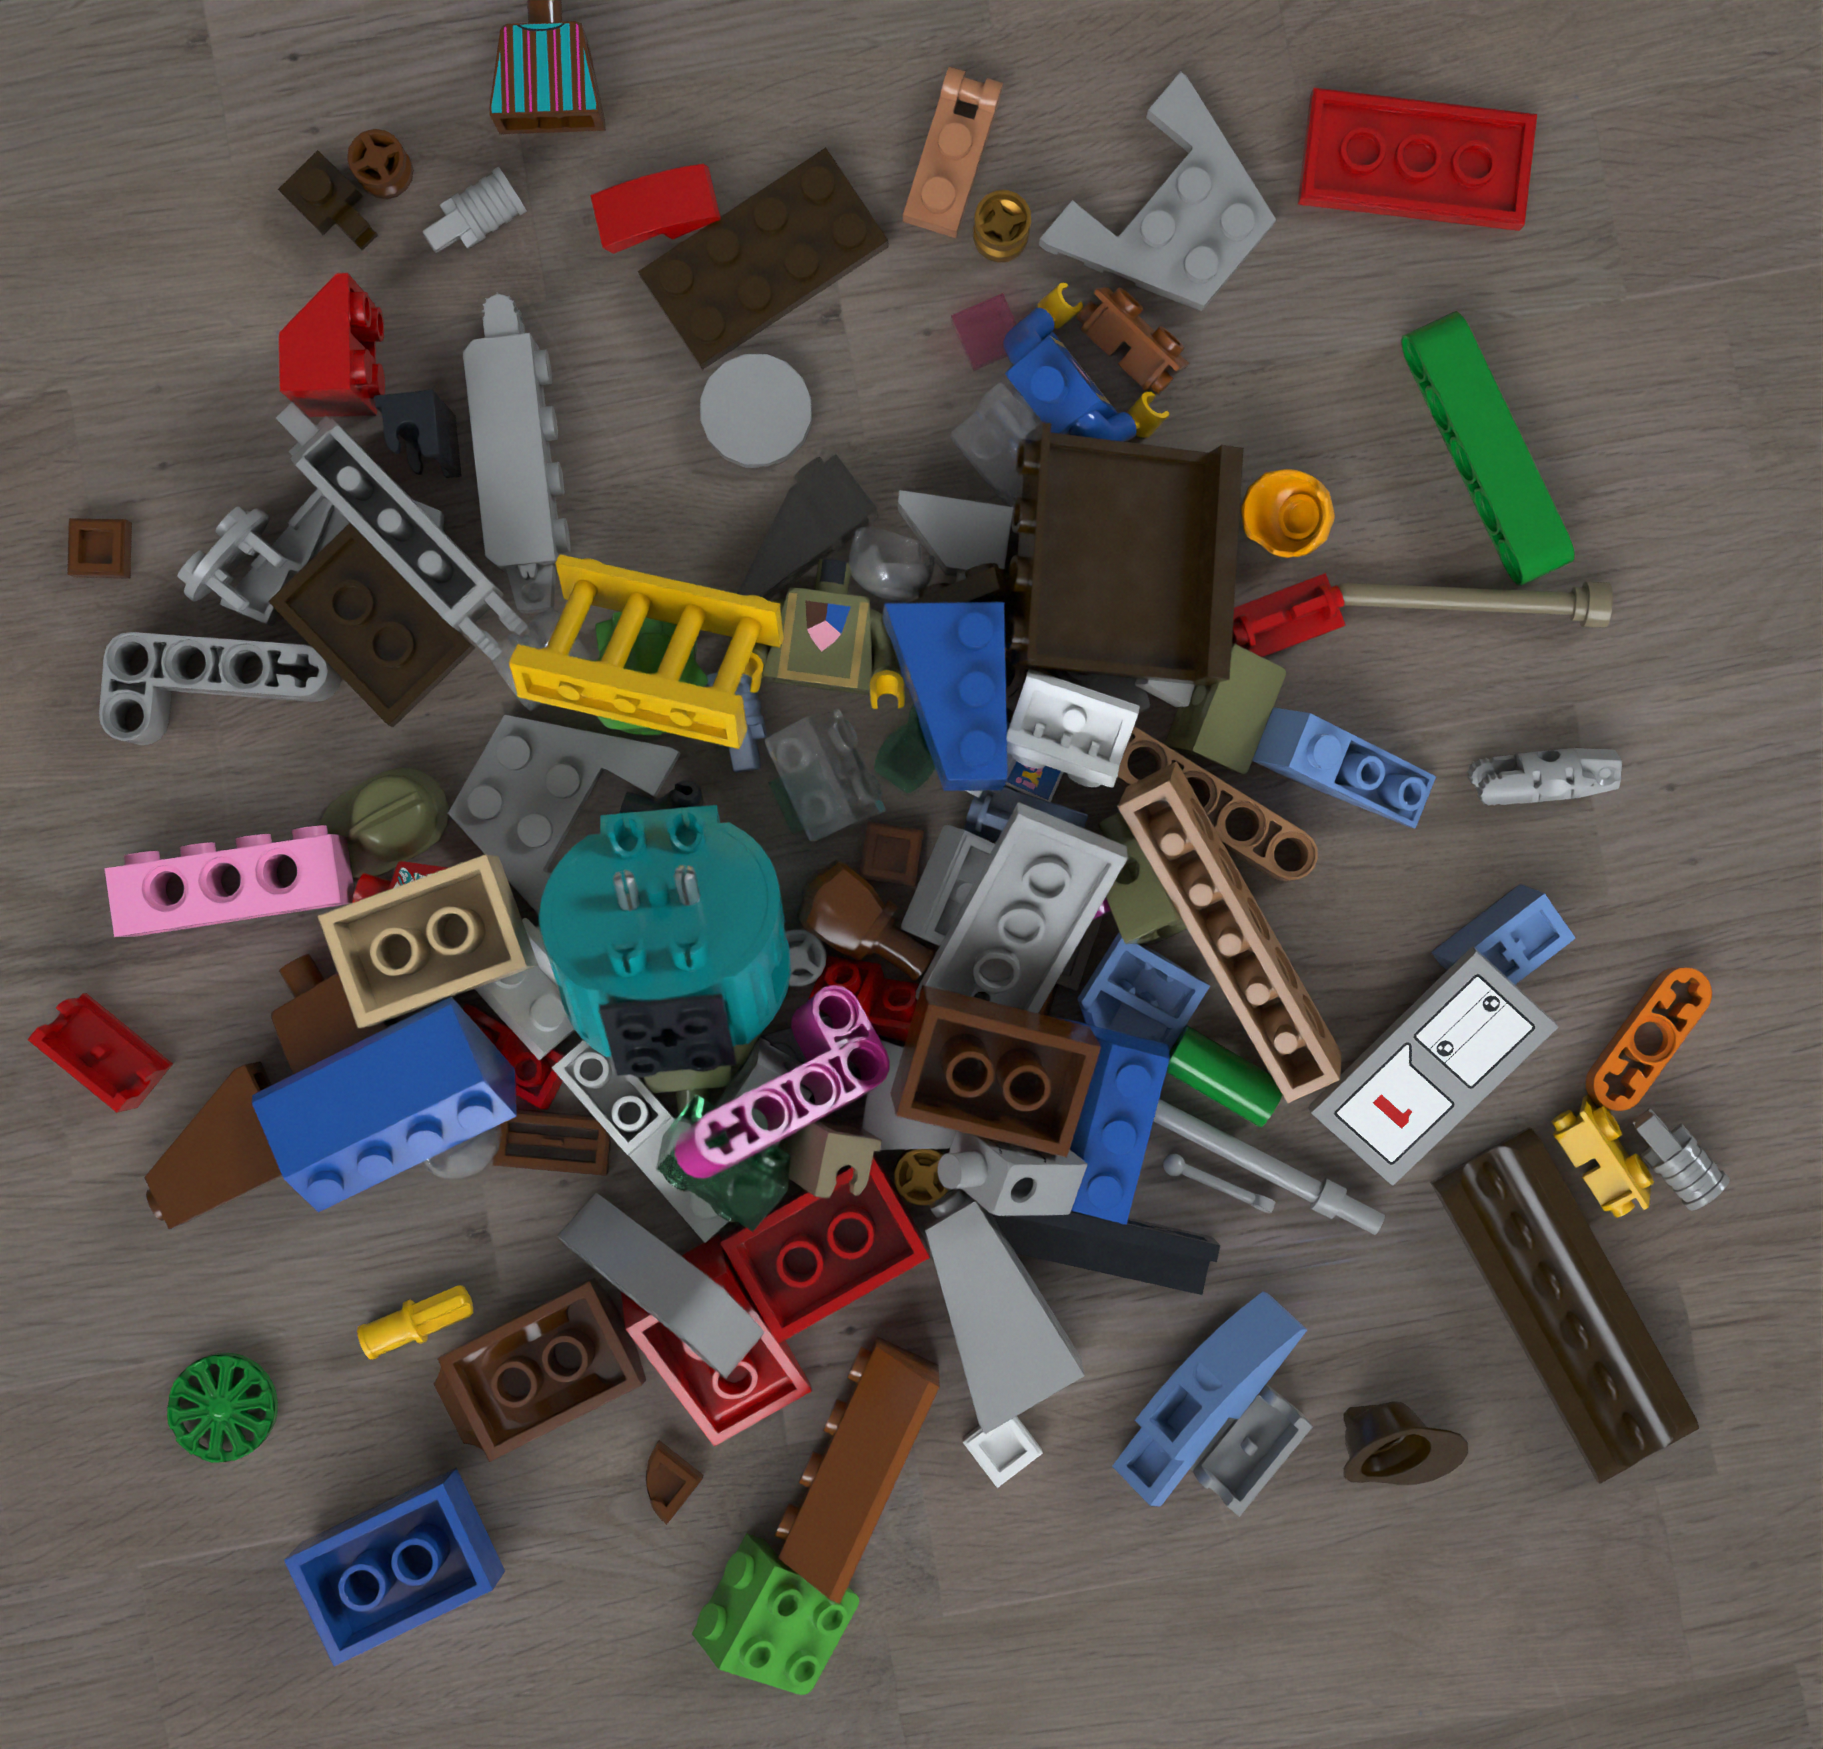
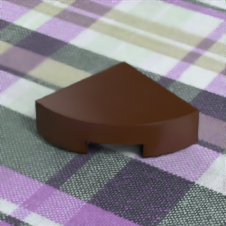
(669, 1481)

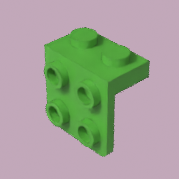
(771, 1621)

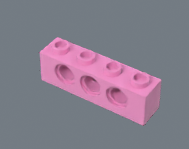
(143, 908)

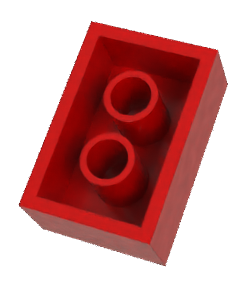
(825, 1251)

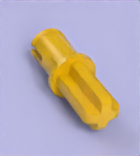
(415, 1321)

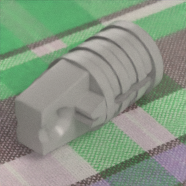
(475, 212)
(1680, 1161)

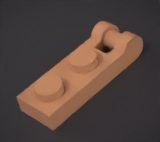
(952, 154)

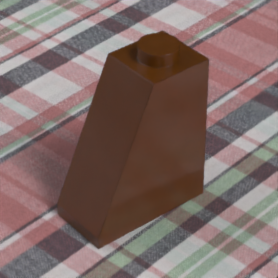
(216, 1155)

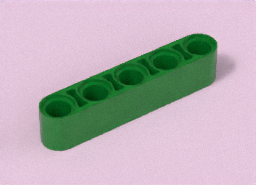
(1487, 448)

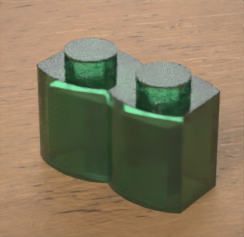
(905, 758)

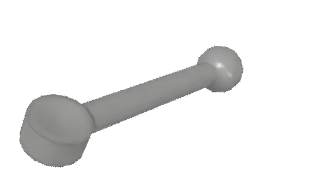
(1175, 1165)

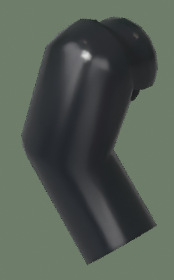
(684, 795)

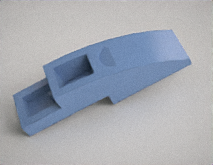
(1204, 1392)

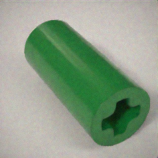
(1224, 1076)

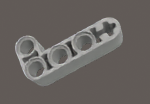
(220, 677)
(662, 1284)

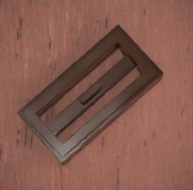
(601, 1145)

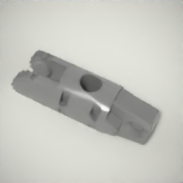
(1546, 775)

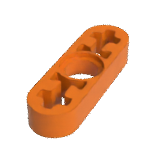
(1662, 997)

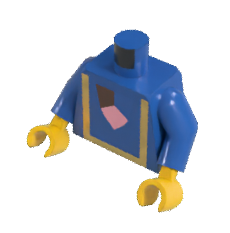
(1060, 387)

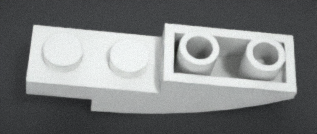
(636, 1124)

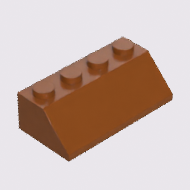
(858, 1465)

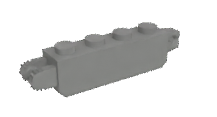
(514, 454)
(397, 527)

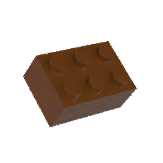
(994, 1071)

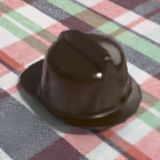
(1396, 1447)

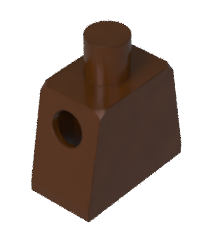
(317, 1018)

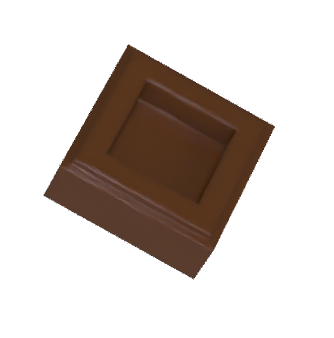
(99, 548)
(891, 853)

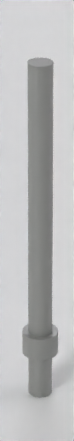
(1325, 1196)

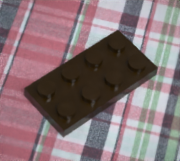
(764, 258)

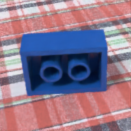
(395, 1567)

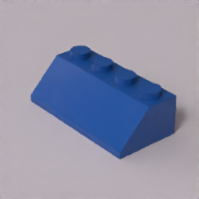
(386, 1104)

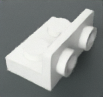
(531, 1001)

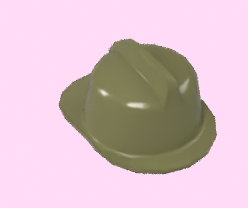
(388, 819)

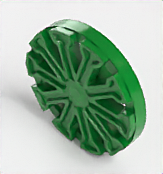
(222, 1407)

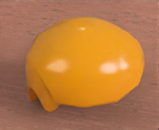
(1287, 512)

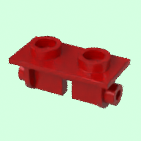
(1288, 616)

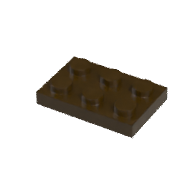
(371, 625)

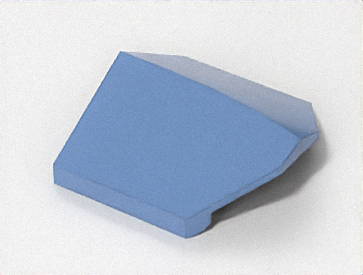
(1141, 993)

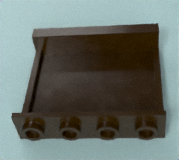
(1124, 558)

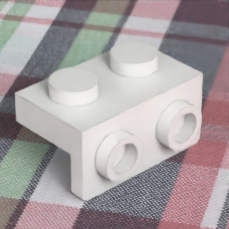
(1070, 729)

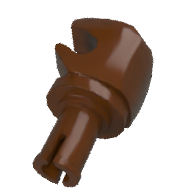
(854, 920)

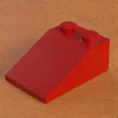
(719, 1405)

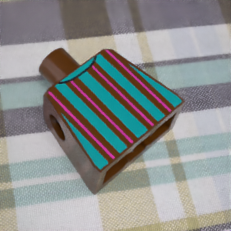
(545, 76)

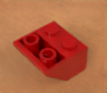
(331, 352)

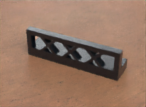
(1129, 1251)

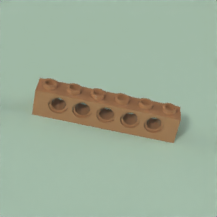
(1231, 932)

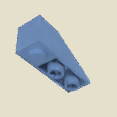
(1343, 766)

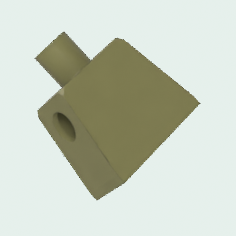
(1139, 903)

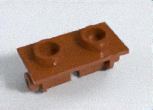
(1119, 321)

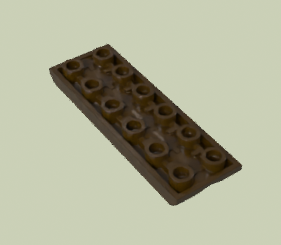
(1565, 1304)

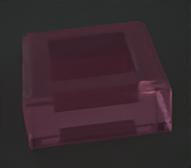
(984, 330)

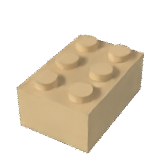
(428, 940)

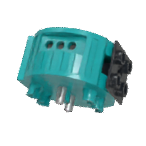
(667, 939)

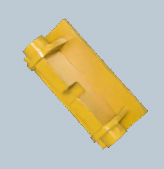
(1596, 1136)

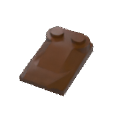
(539, 1370)

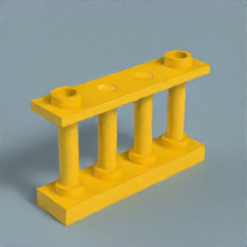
(635, 697)

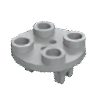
(239, 536)

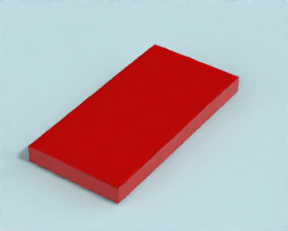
(1417, 159)

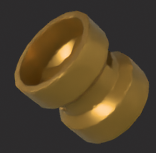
(1000, 214)

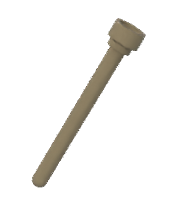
(1586, 604)

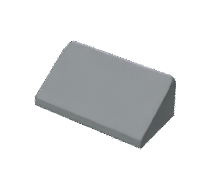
(946, 883)

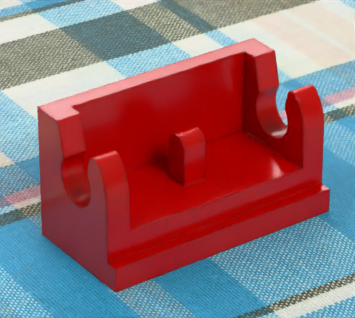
(101, 1053)

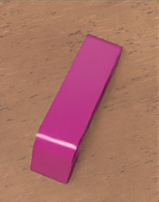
(781, 1098)

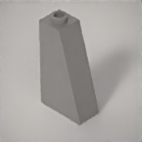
(999, 1318)

